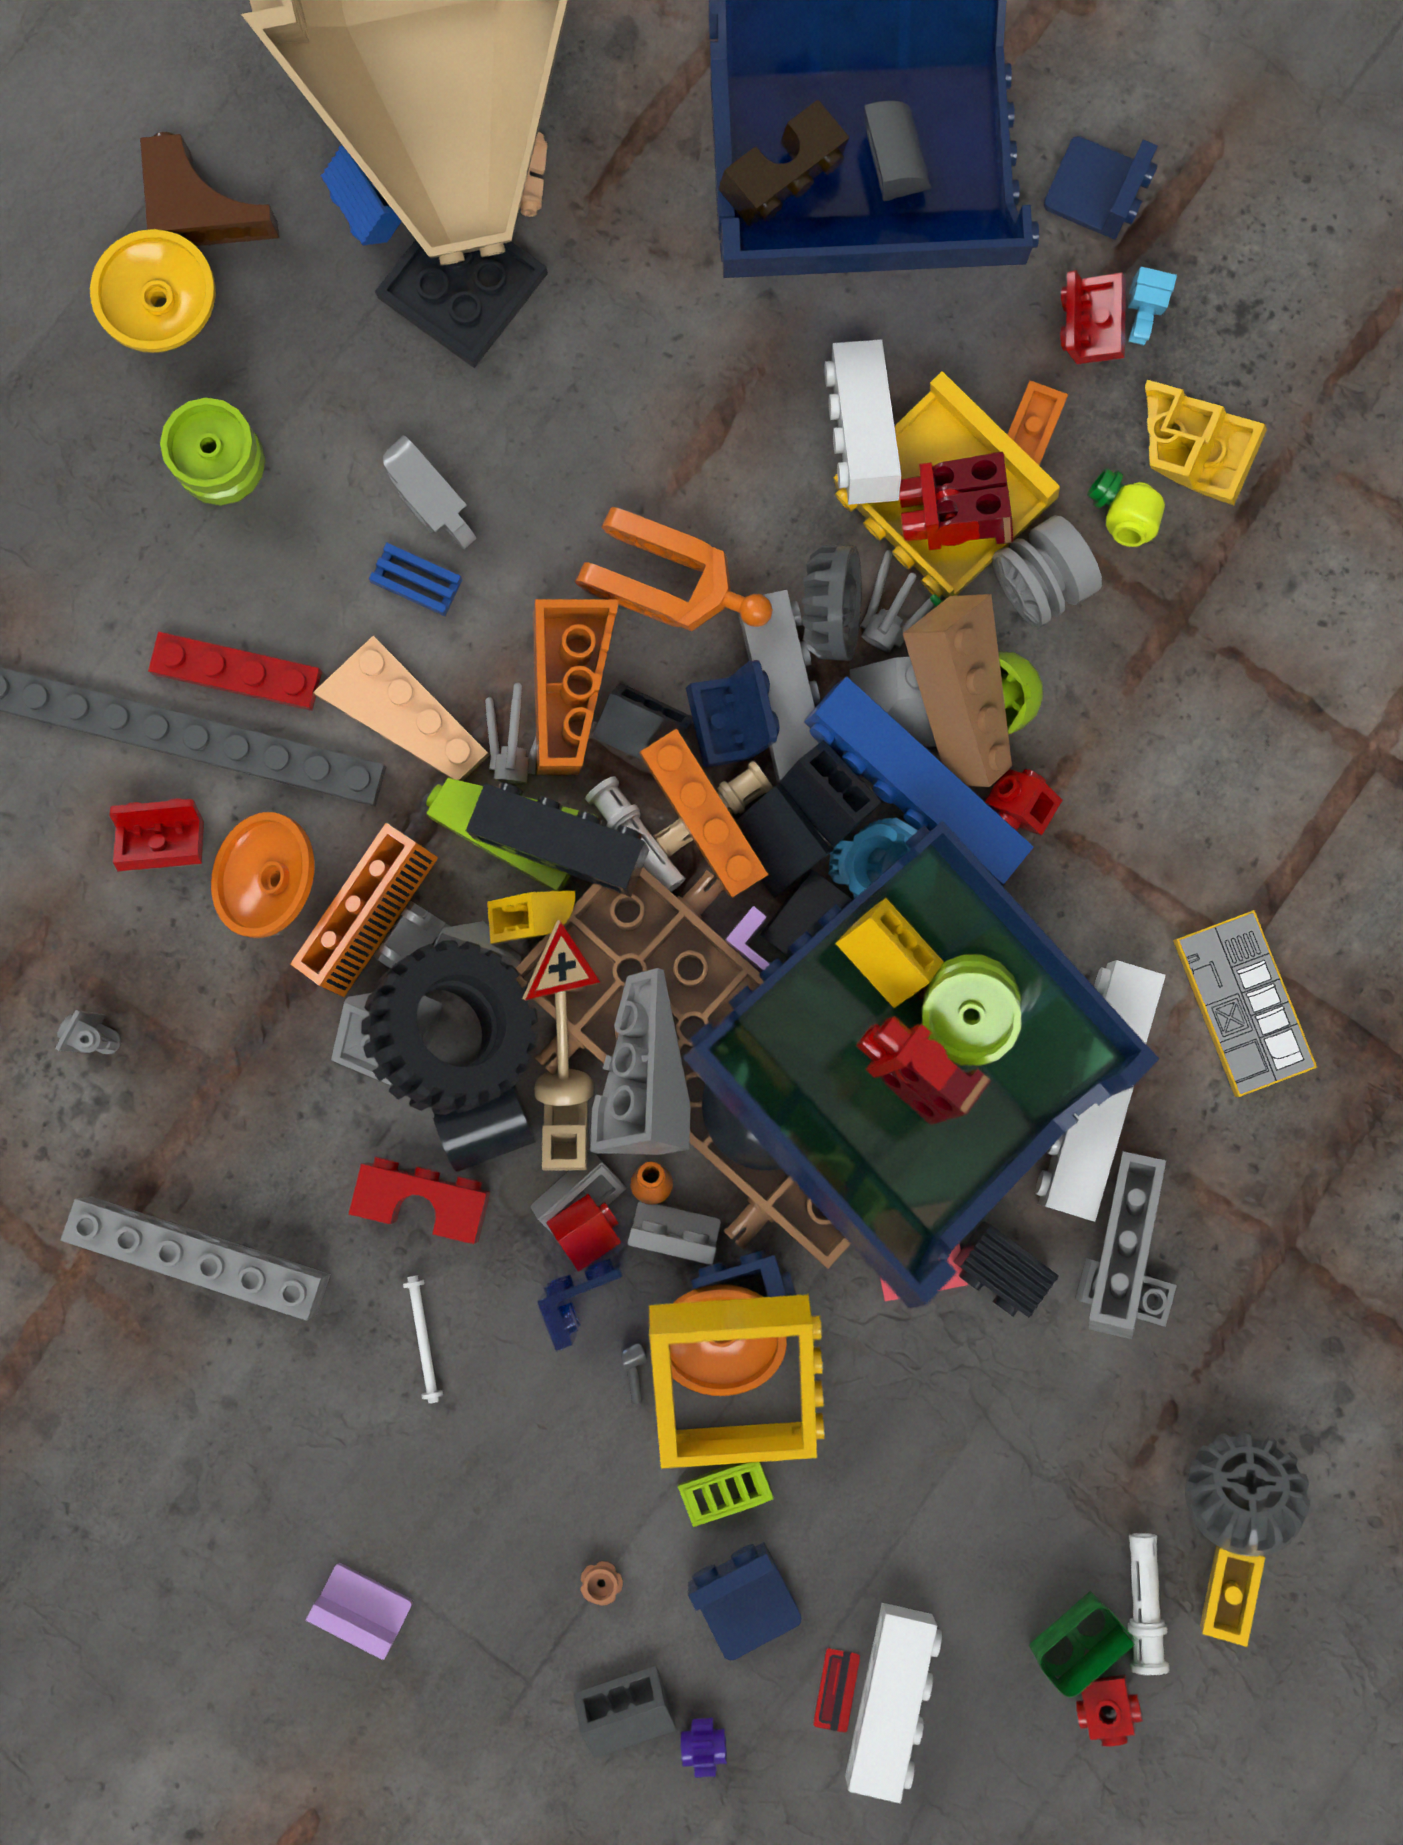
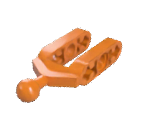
(710, 595)

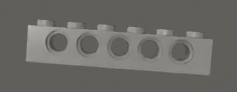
(195, 1257)

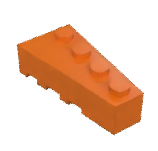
(568, 673)

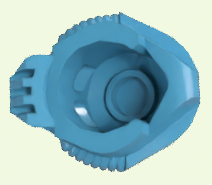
(870, 854)

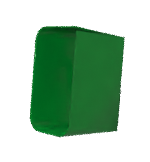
(1103, 1648)

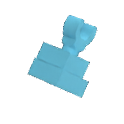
(1150, 296)

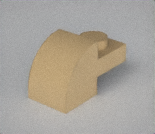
(565, 1137)

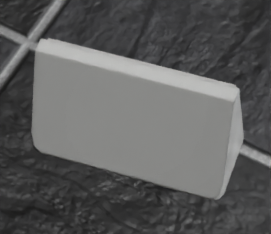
(575, 1184)

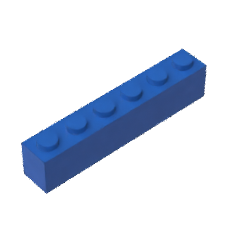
(913, 777)

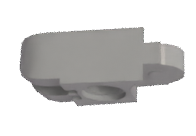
(426, 491)

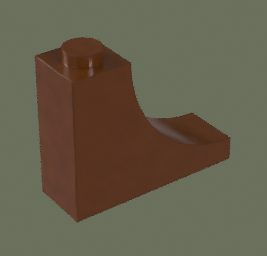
(187, 206)

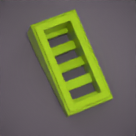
(730, 1506)

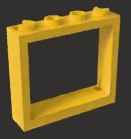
(735, 1321)

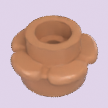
(595, 1593)

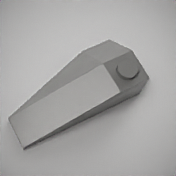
(646, 1088)

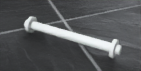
(431, 1390)

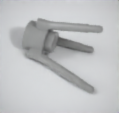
(884, 628)
(512, 763)

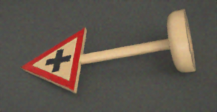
(559, 970)

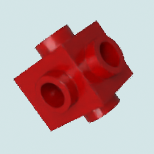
(1020, 792)
(1111, 1692)

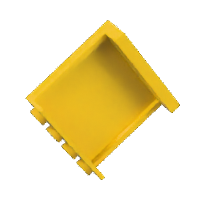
(943, 429)

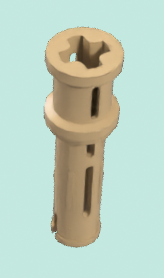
(735, 797)

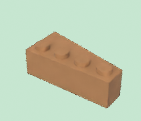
(962, 687)

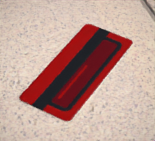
(836, 1690)

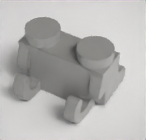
(411, 932)

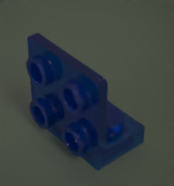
(562, 1318)

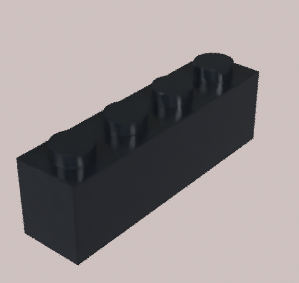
(557, 838)

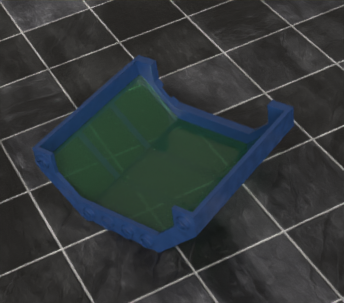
(850, 1142)

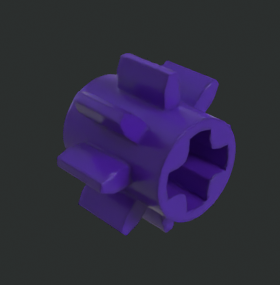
(703, 1747)

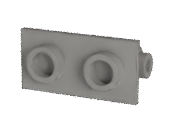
(86, 1033)

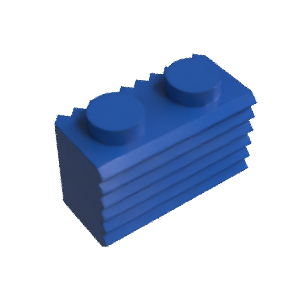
(359, 200)

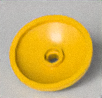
(140, 272)

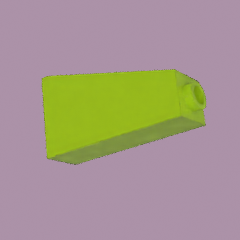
(453, 807)

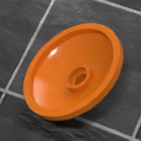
(262, 875)
(725, 1365)

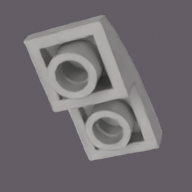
(1154, 1299)

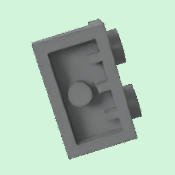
(675, 1232)

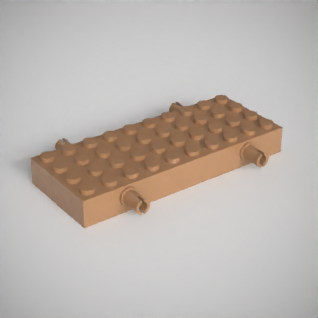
(701, 975)

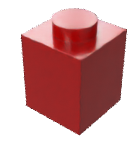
(585, 1231)

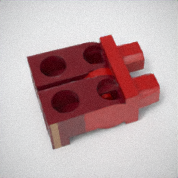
(960, 501)
(920, 1071)

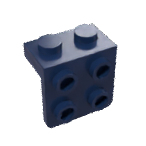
(1100, 185)
(733, 716)
(751, 1265)
(744, 1601)

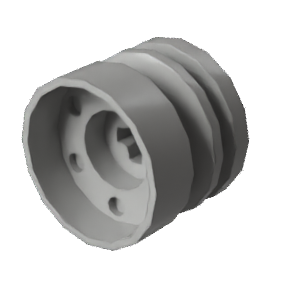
(1047, 571)

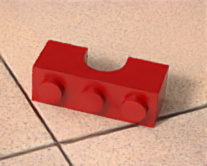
(457, 1205)

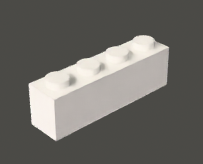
(864, 422)
(892, 1702)

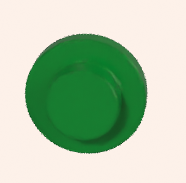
(1105, 487)

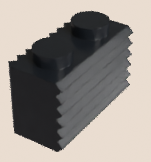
(1005, 1269)

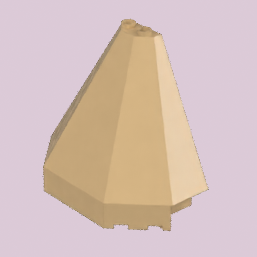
(427, 101)

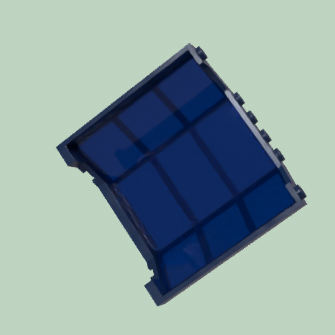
(855, 53)

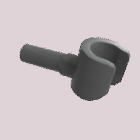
(632, 1356)

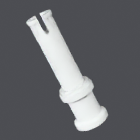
(619, 811)
(1146, 1623)

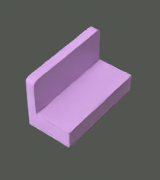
(743, 935)
(360, 1610)

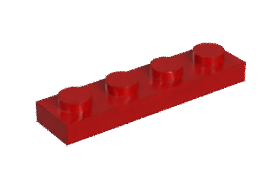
(234, 671)

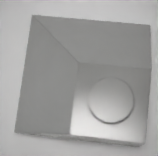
(896, 691)
(350, 1041)

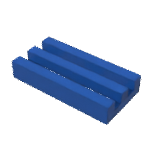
(384, 564)

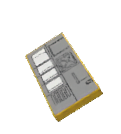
(1245, 1004)

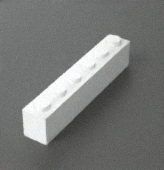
(1086, 1150)

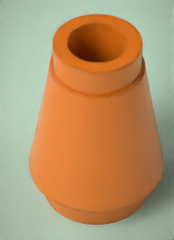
(651, 1192)

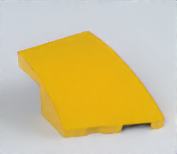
(1200, 442)

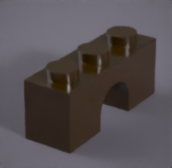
(760, 186)

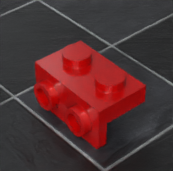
(1094, 317)
(157, 834)

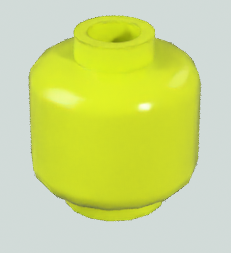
(1135, 514)

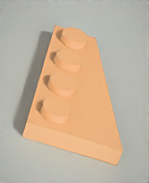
(393, 703)

